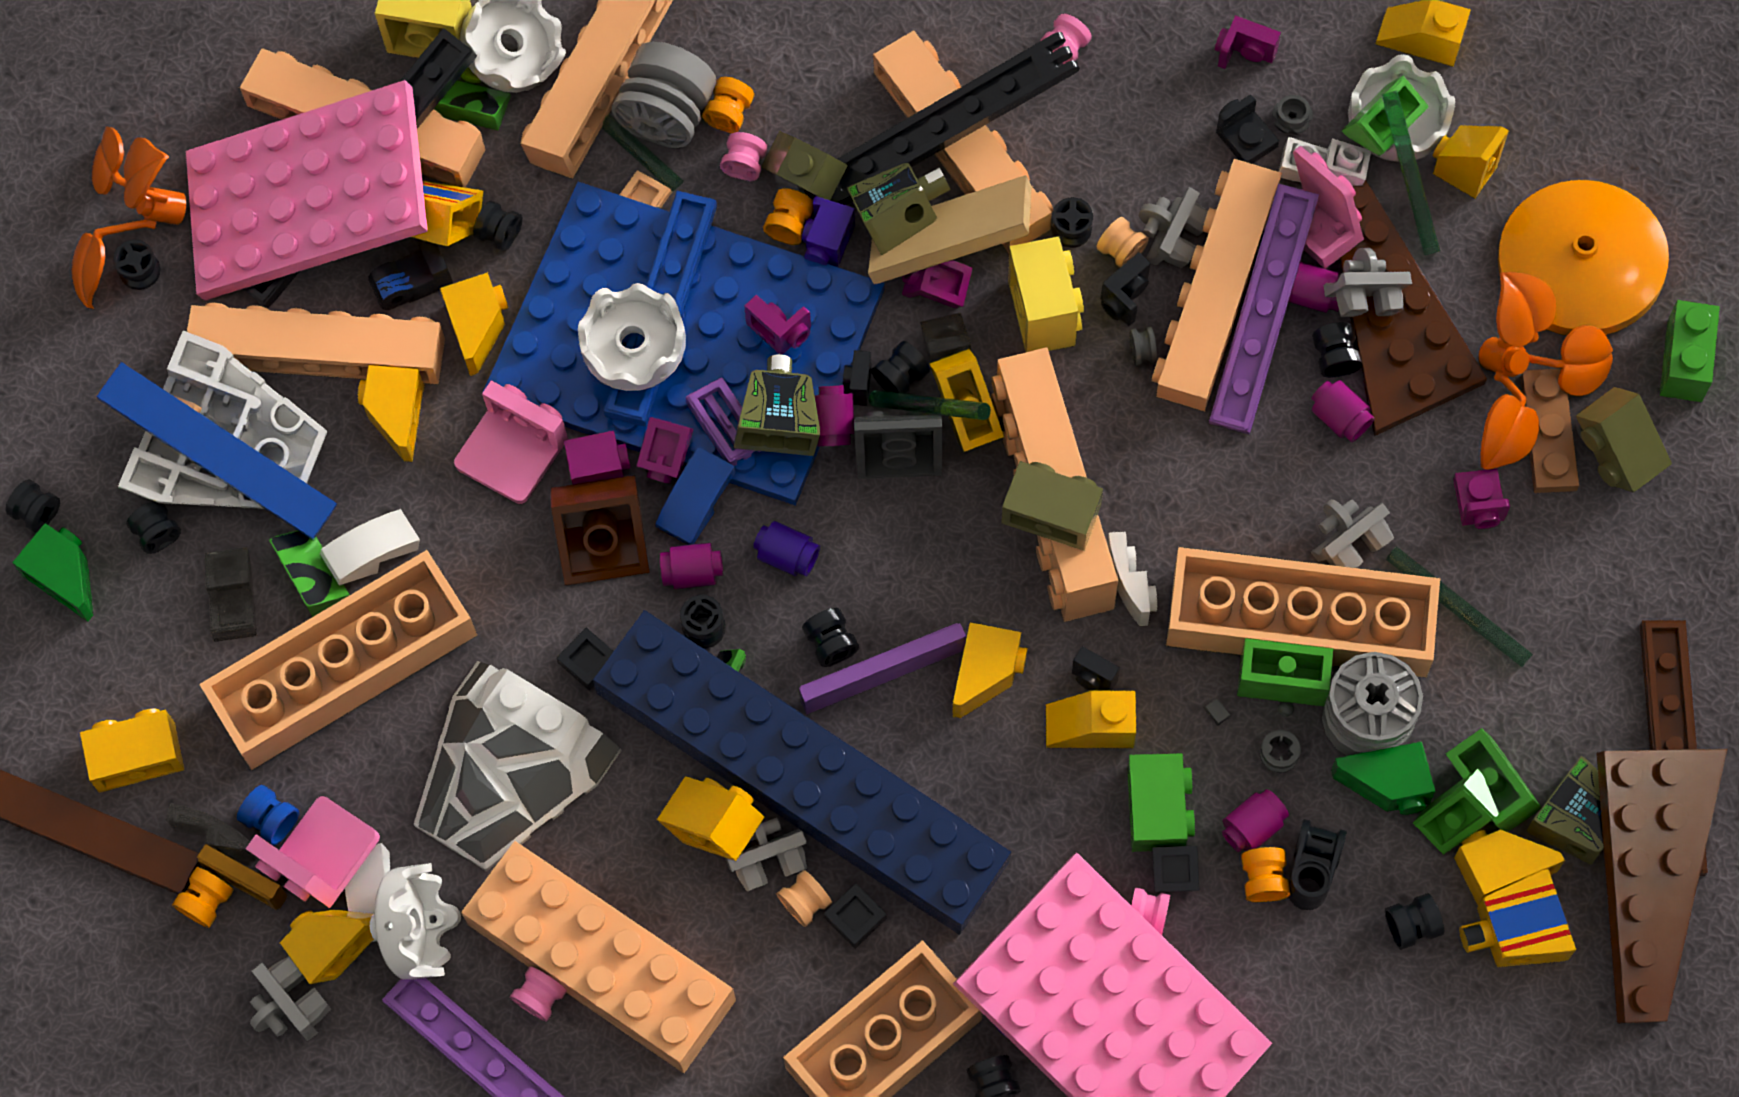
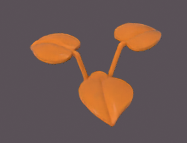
(154, 204)
(1523, 311)

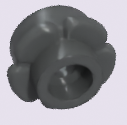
(1292, 105)

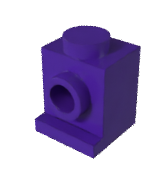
(828, 232)

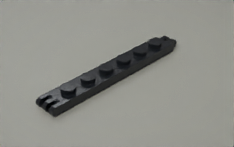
(959, 113)

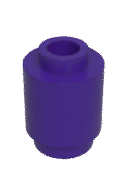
(786, 549)

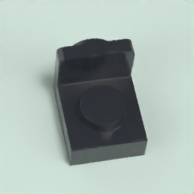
(1245, 131)
(1123, 286)

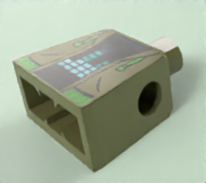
(897, 204)
(779, 411)
(1573, 814)

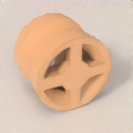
(1122, 241)
(804, 898)

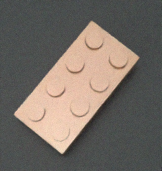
(885, 1031)

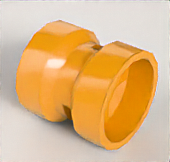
(728, 104)
(789, 216)
(1265, 874)
(202, 897)

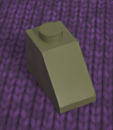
(804, 165)

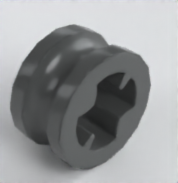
(1143, 346)
(1293, 753)

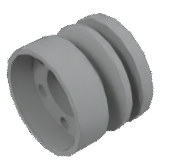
(664, 94)
(1362, 727)

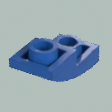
(694, 496)

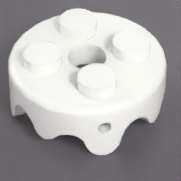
(536, 36)
(1431, 124)
(627, 312)
(406, 922)

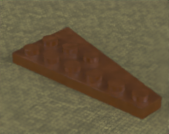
(1417, 354)
(1654, 843)

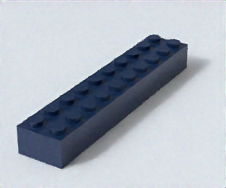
(802, 772)

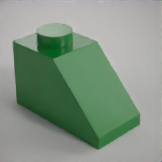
(58, 568)
(1389, 777)

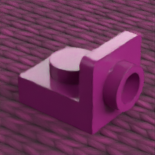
(1250, 39)
(942, 283)
(773, 326)
(664, 449)
(1480, 498)

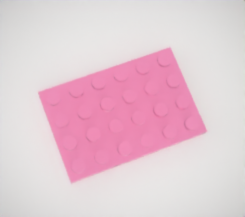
(305, 190)
(1107, 998)

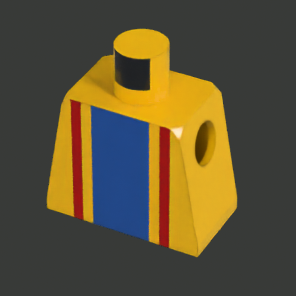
(449, 212)
(1521, 924)

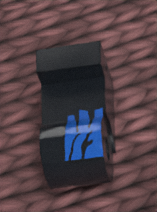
(410, 277)

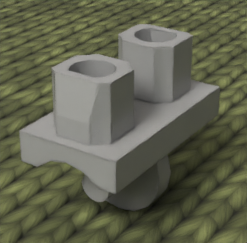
(1182, 214)
(1367, 278)
(1367, 525)
(786, 847)
(278, 982)

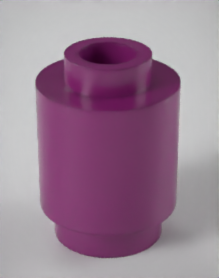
(1309, 288)
(1342, 410)
(834, 416)
(691, 566)
(1254, 821)

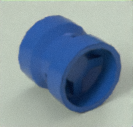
(267, 814)

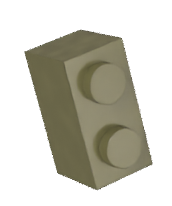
(1623, 439)
(1052, 504)

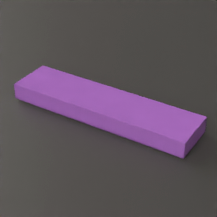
(882, 668)

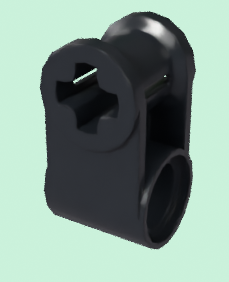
(1315, 858)

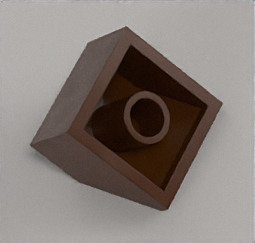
(599, 530)

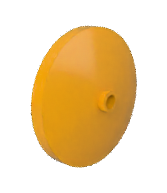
(1592, 249)

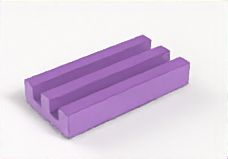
(707, 424)

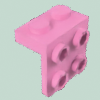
(1336, 219)
(512, 443)
(319, 852)

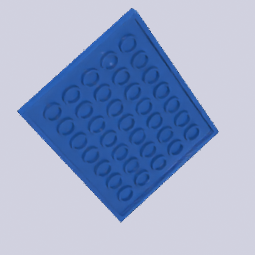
(612, 245)

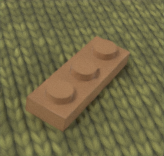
(1554, 451)

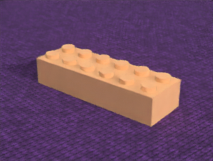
(1041, 432)
(1352, 610)
(339, 659)
(599, 956)

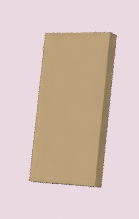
(961, 228)

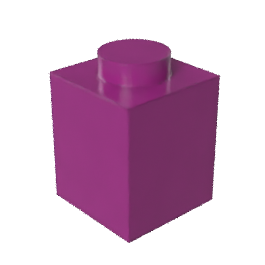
(596, 458)

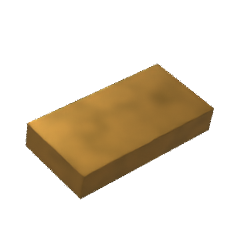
(242, 877)

